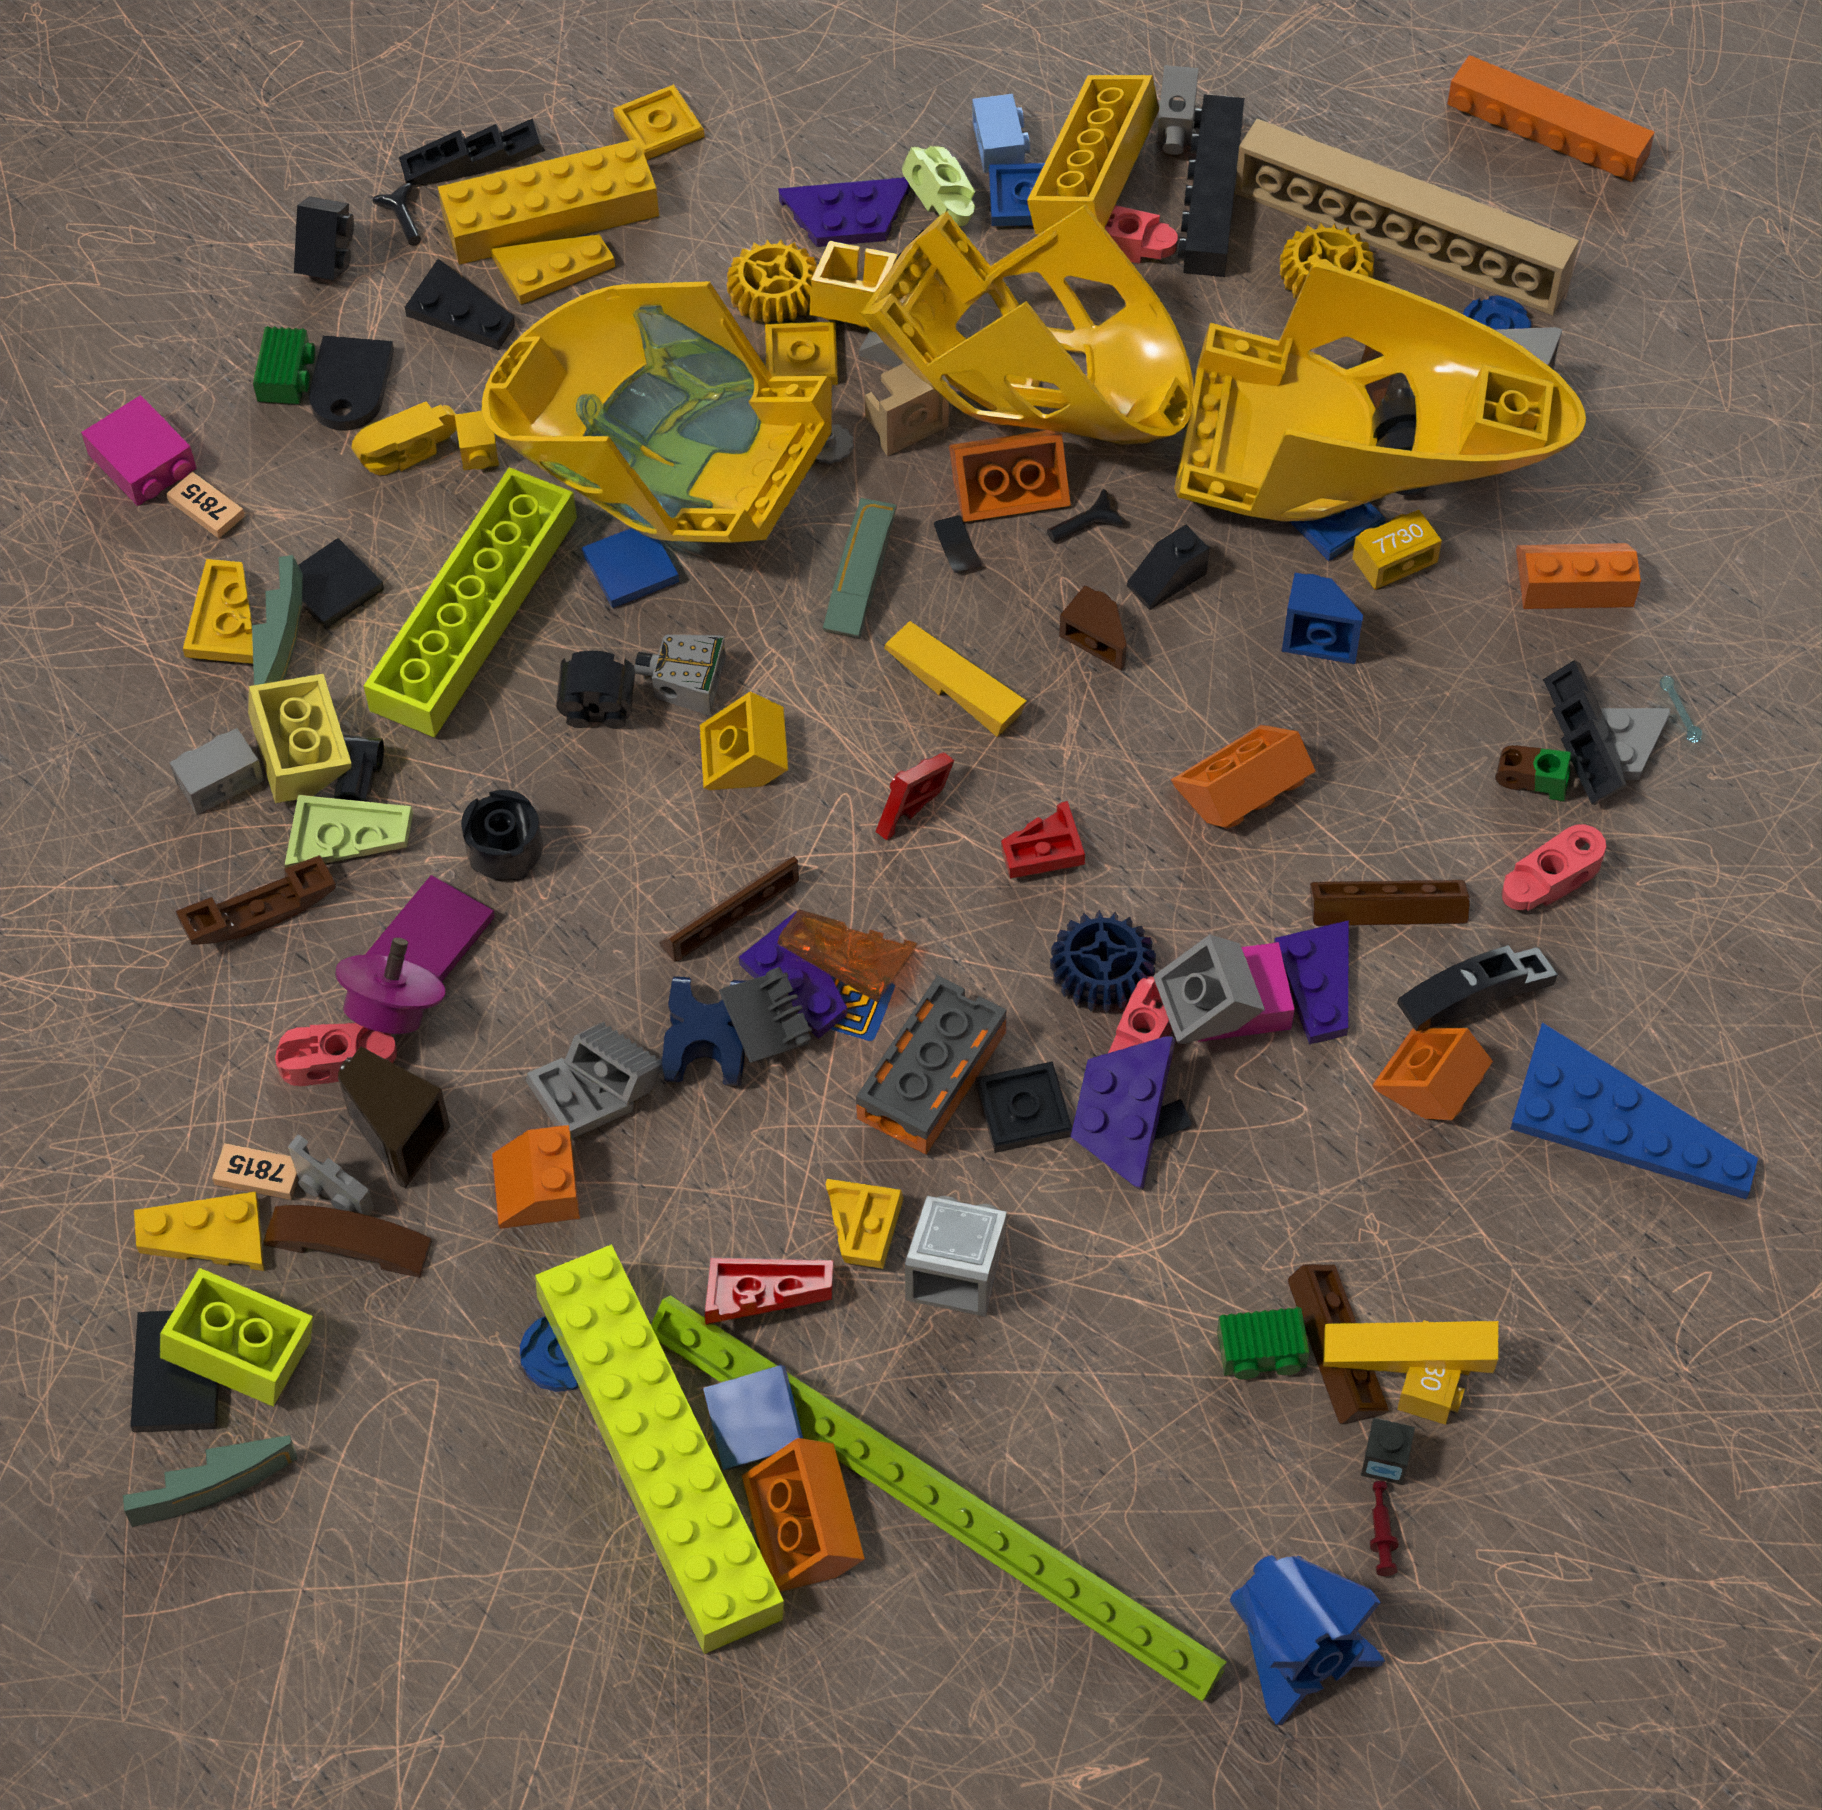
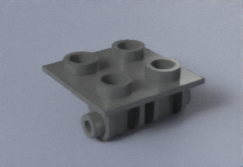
(766, 1016)

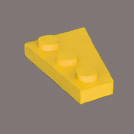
(551, 265)
(221, 615)
(209, 1229)

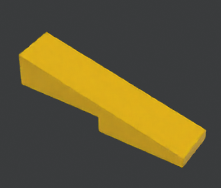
(951, 673)
(1414, 1344)

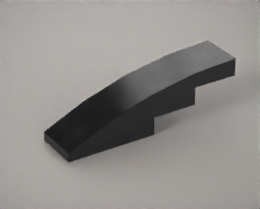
(463, 156)
(1585, 732)

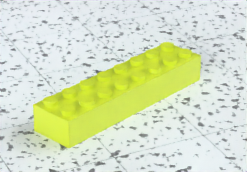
(470, 602)

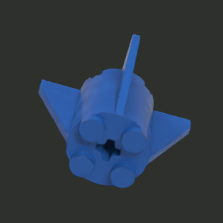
(1303, 1628)

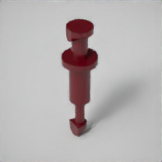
(1383, 1542)

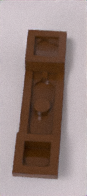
(259, 908)
(350, 1235)

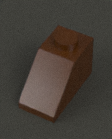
(1095, 626)

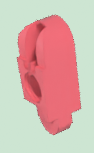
(1141, 234)
(1530, 884)
(1142, 1014)
(306, 1052)

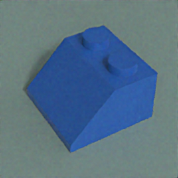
(1321, 620)

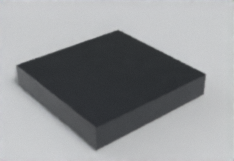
(336, 583)
(1023, 1107)

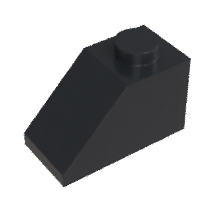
(1170, 567)

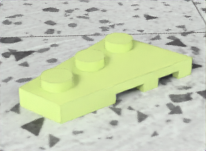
(345, 829)

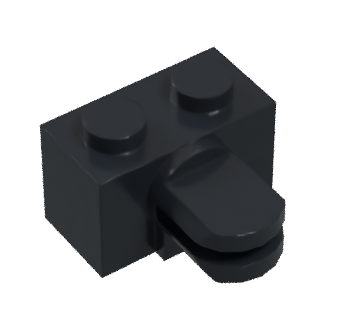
(322, 238)

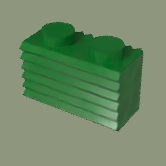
(282, 365)
(1263, 1342)

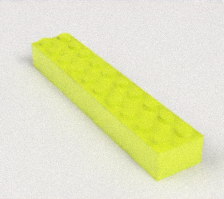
(659, 1449)

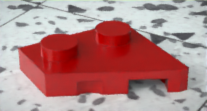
(913, 790)
(1044, 845)

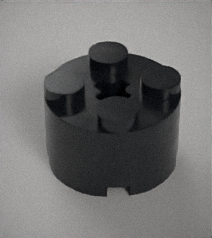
(595, 689)
(502, 835)

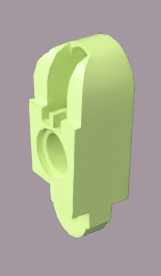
(940, 182)

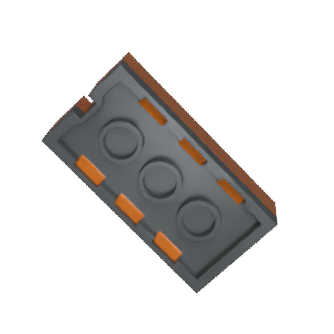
(931, 1065)

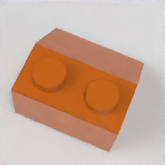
(1434, 1072)
(536, 1178)

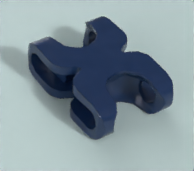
(700, 1032)

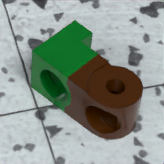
(1535, 770)

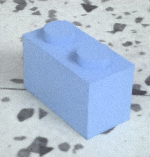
(999, 131)

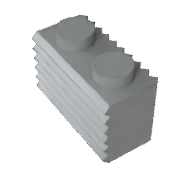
(613, 1063)

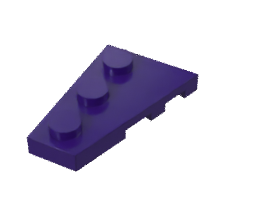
(1318, 979)
(814, 987)

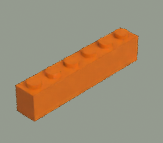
(1550, 118)

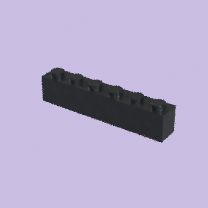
(1212, 187)

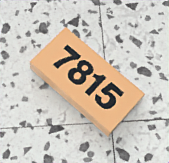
(205, 505)
(256, 1171)

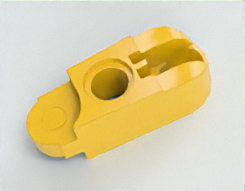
(403, 438)

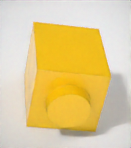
(476, 441)

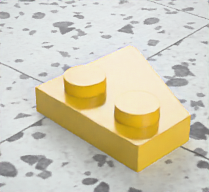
(864, 1220)

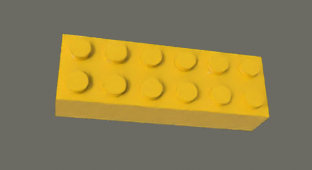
(1095, 149)
(549, 200)

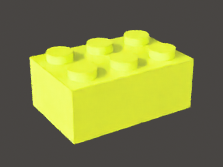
(236, 1337)

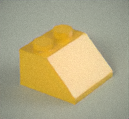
(744, 744)

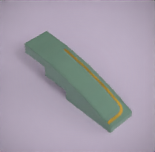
(859, 568)
(277, 638)
(226, 1474)

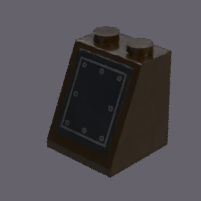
(393, 1111)

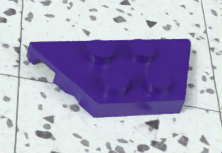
(846, 210)
(1123, 1106)

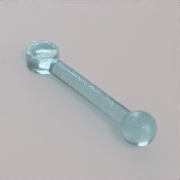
(1693, 733)

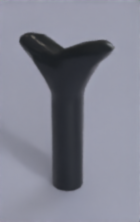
(398, 203)
(1097, 513)

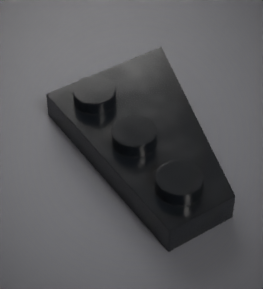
(459, 307)

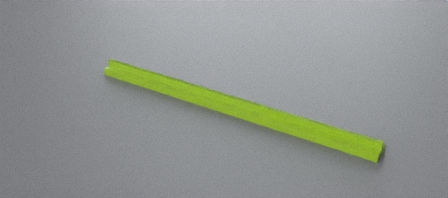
(955, 1509)

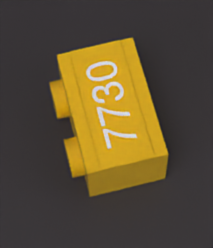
(1396, 549)
(1431, 1393)

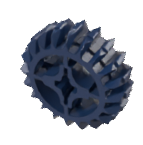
(1086, 973)

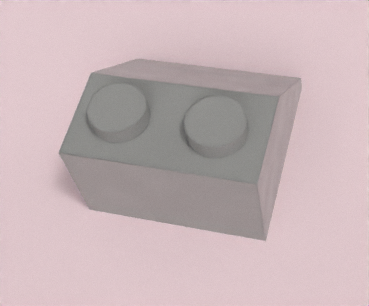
(1208, 990)

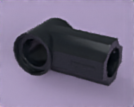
(366, 759)

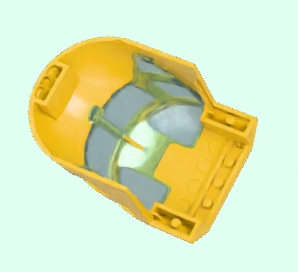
(660, 412)

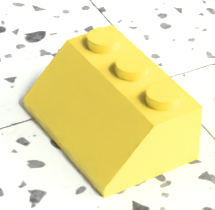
(297, 736)

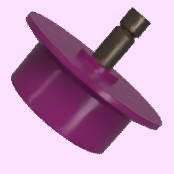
(387, 990)

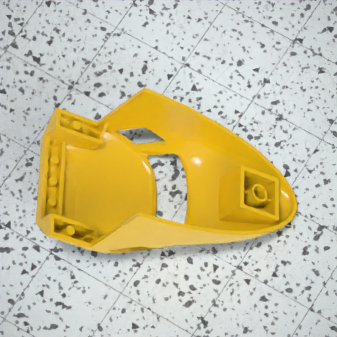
(1294, 433)

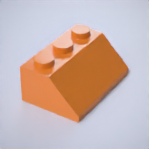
(1010, 475)
(1578, 575)
(1245, 775)
(803, 1514)

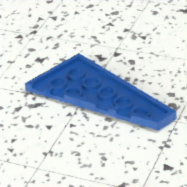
(1601, 1111)

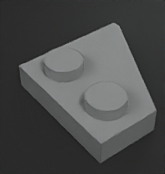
(1635, 735)
(573, 1098)
(329, 1180)

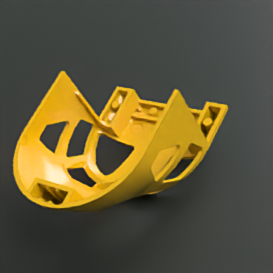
(1135, 360)

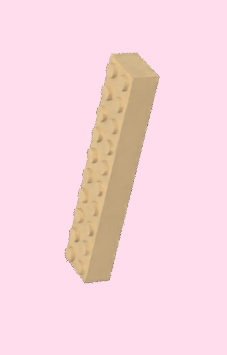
(1406, 216)

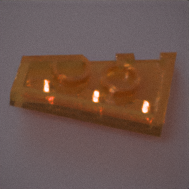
(849, 955)

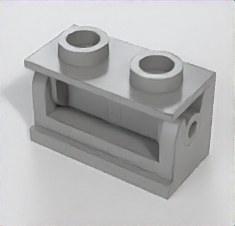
(217, 771)

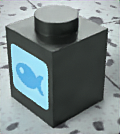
(1388, 1451)

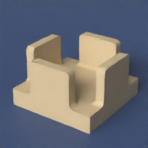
(908, 414)

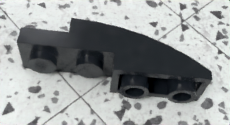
(1471, 984)

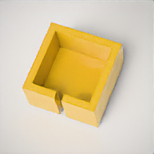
(835, 284)

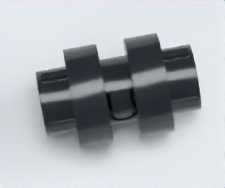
(1396, 425)

